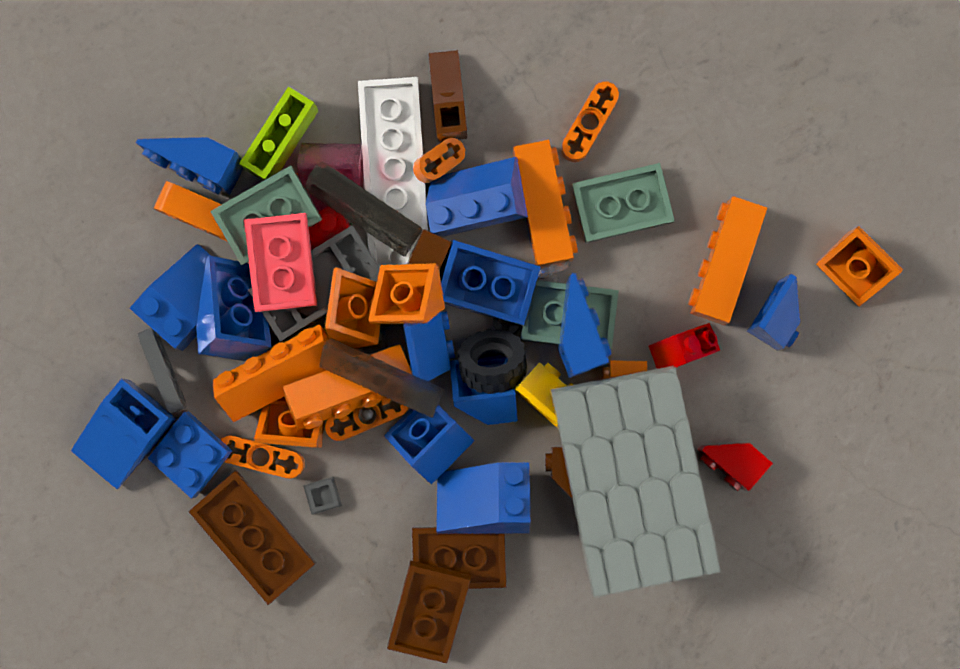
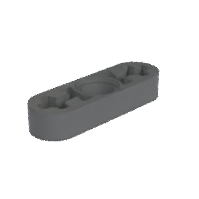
(162, 370)

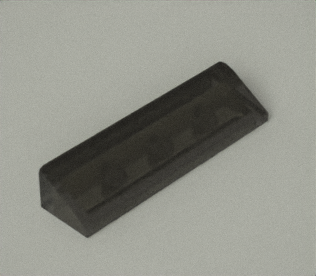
(362, 208)
(381, 377)

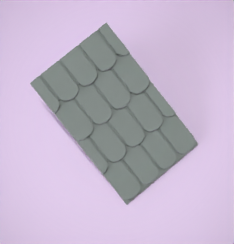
(635, 481)

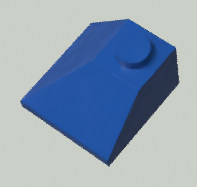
(779, 315)
(485, 407)

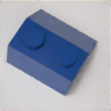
(428, 347)
(429, 442)

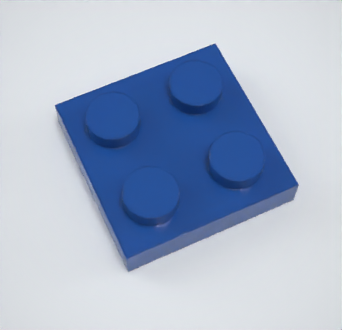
(190, 454)

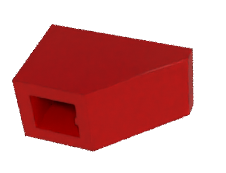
(684, 347)
(738, 461)

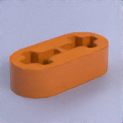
(435, 155)

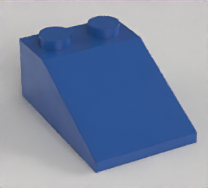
(487, 282)
(174, 299)
(226, 313)
(484, 499)

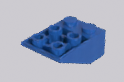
(198, 158)
(579, 339)
(122, 432)

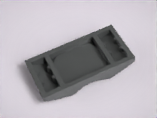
(341, 251)

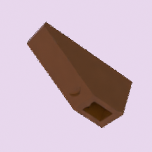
(448, 95)

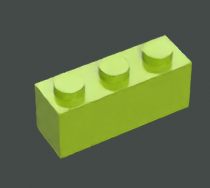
(279, 135)

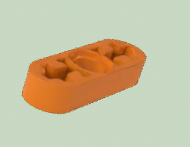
(607, 107)
(349, 431)
(236, 459)

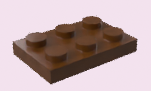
(470, 554)
(428, 611)

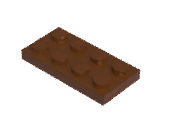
(252, 537)

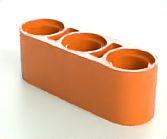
(189, 208)

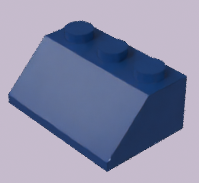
(476, 198)

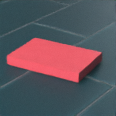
(280, 262)

